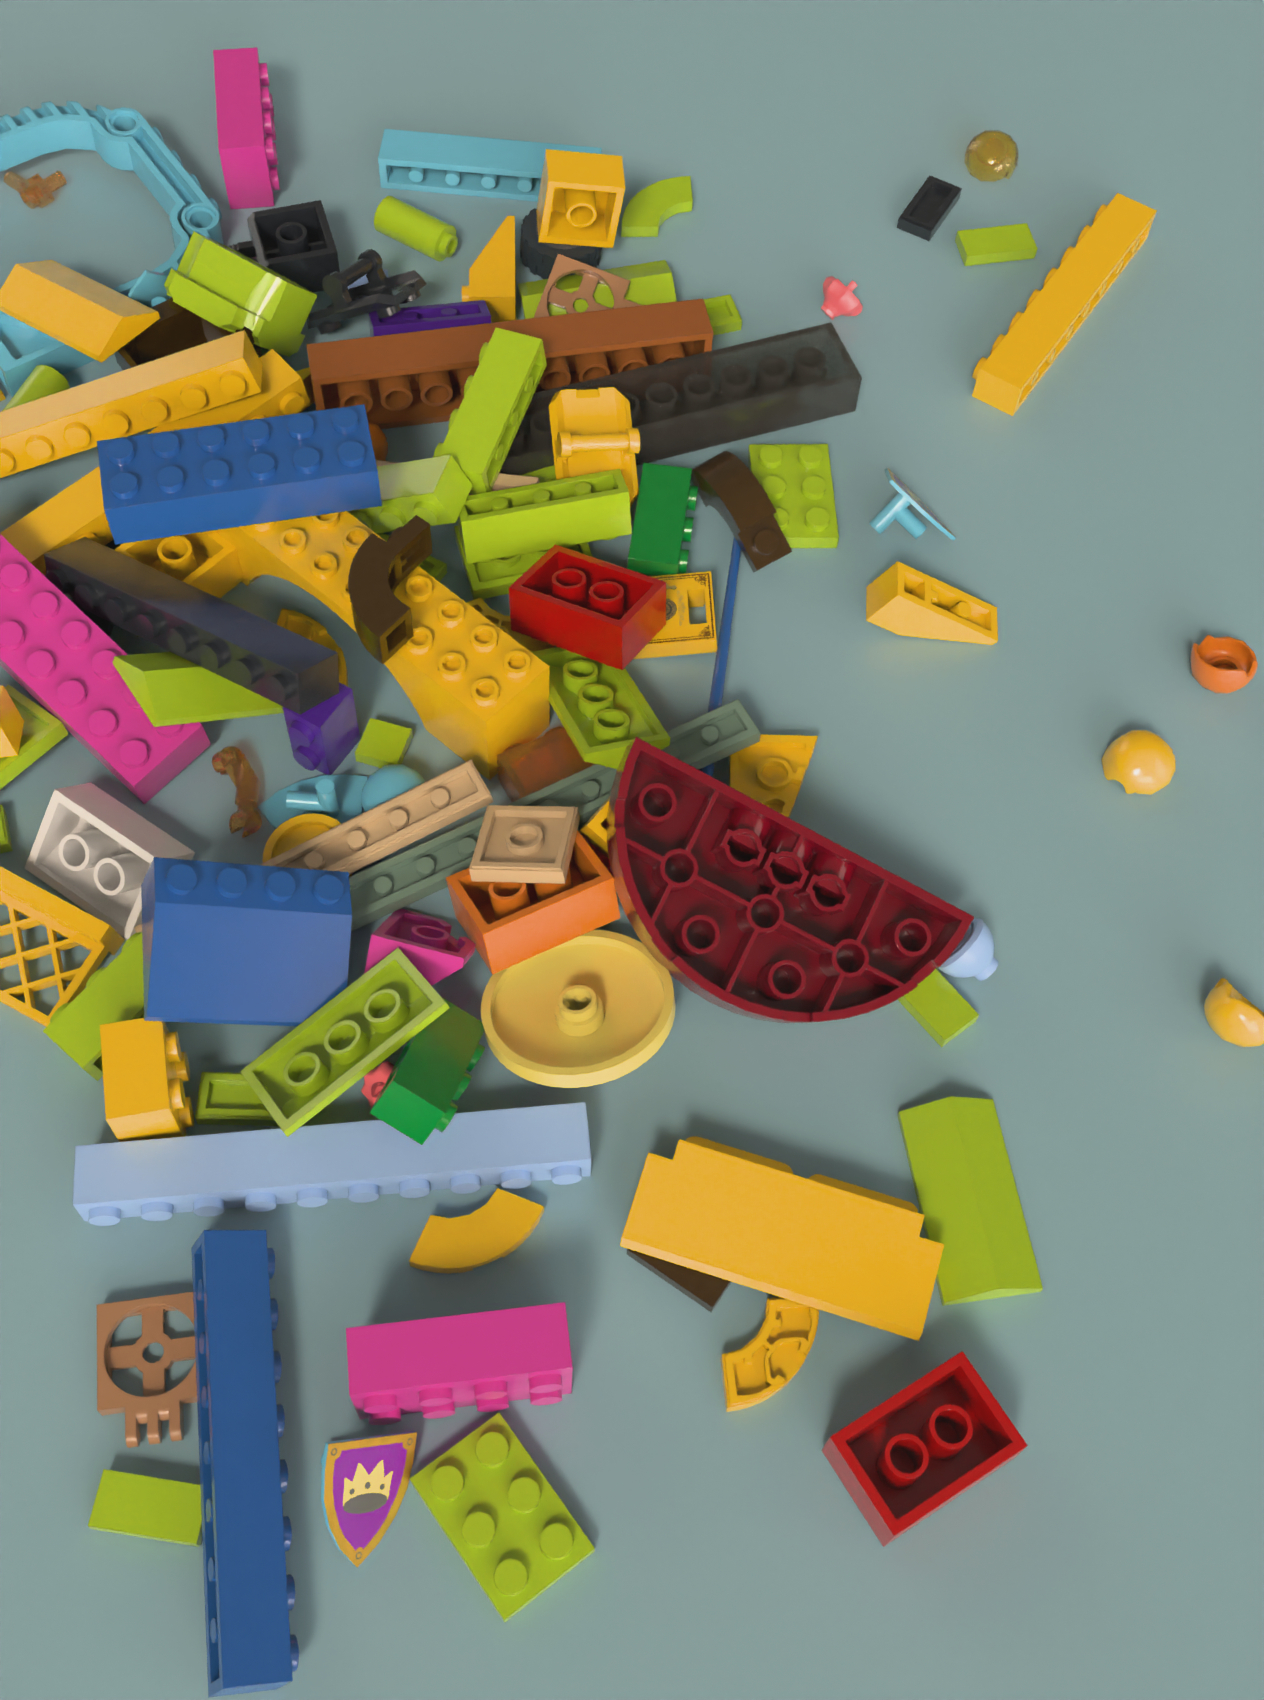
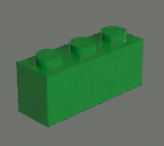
(662, 521)
(431, 1075)

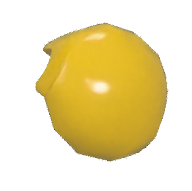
(1139, 762)
(1234, 1016)

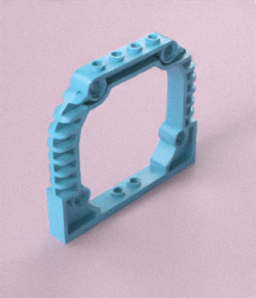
(126, 144)

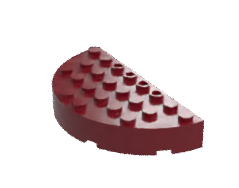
(761, 905)

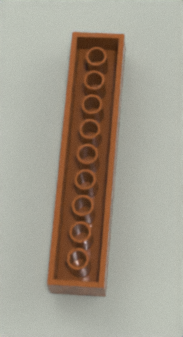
(424, 373)

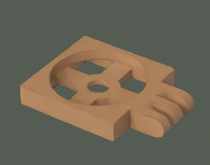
(591, 276)
(156, 1403)

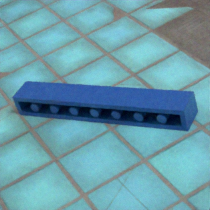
(241, 1466)

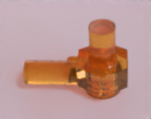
(35, 190)

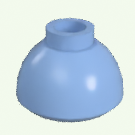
(973, 954)

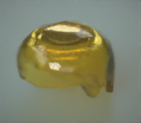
(991, 156)

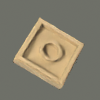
(525, 844)

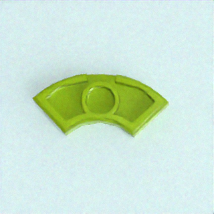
(655, 205)

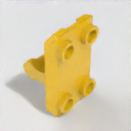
(594, 435)

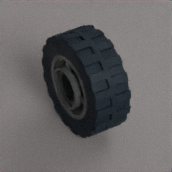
(541, 256)

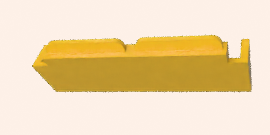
(786, 1234)

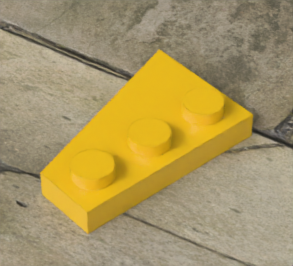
(772, 769)

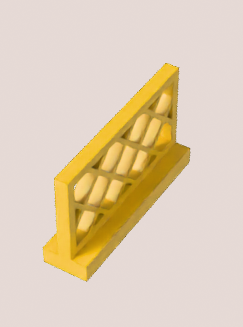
(58, 918)

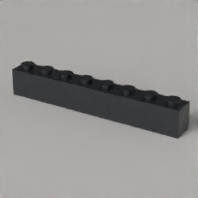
(195, 625)

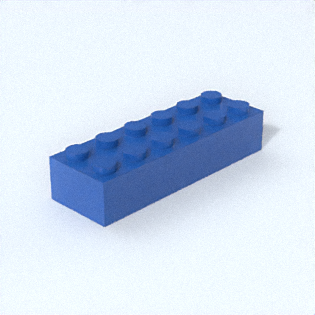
(238, 474)

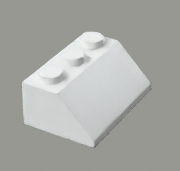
(99, 854)

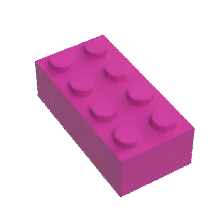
(245, 128)
(459, 1363)

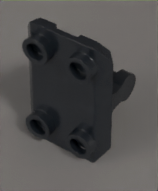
(378, 295)

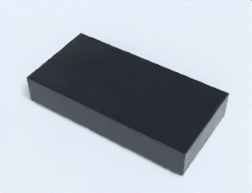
(929, 208)

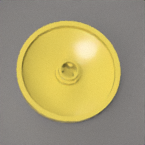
(579, 1011)

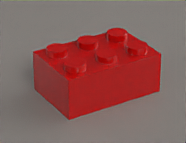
(588, 606)
(923, 1448)

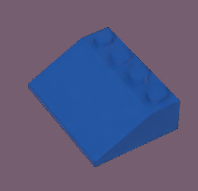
(242, 942)

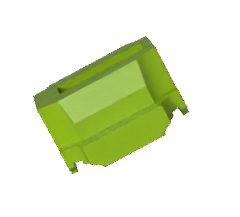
(240, 293)

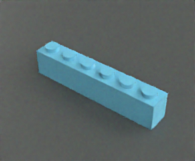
(465, 164)

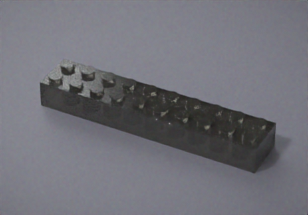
(713, 397)

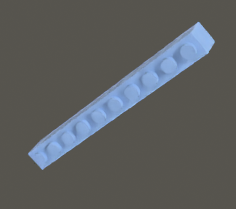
(328, 1163)

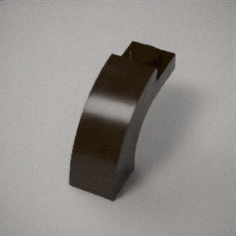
(745, 507)
(375, 573)

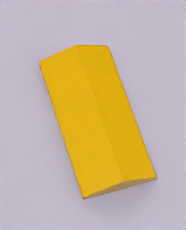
(73, 308)

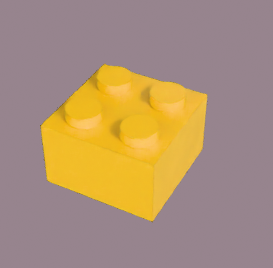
(580, 198)
(195, 558)
(144, 1081)

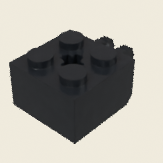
(293, 243)

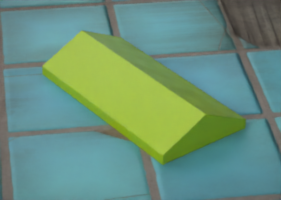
(648, 285)
(184, 693)
(599, 707)
(343, 1041)
(969, 1200)

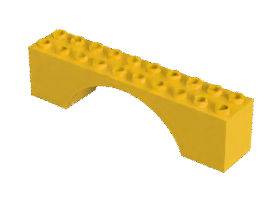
(459, 668)

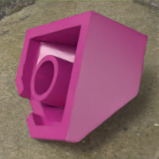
(423, 941)

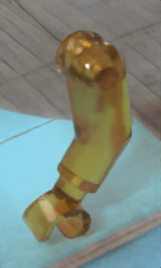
(234, 763)

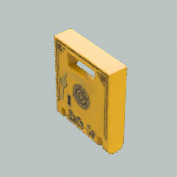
(678, 635)

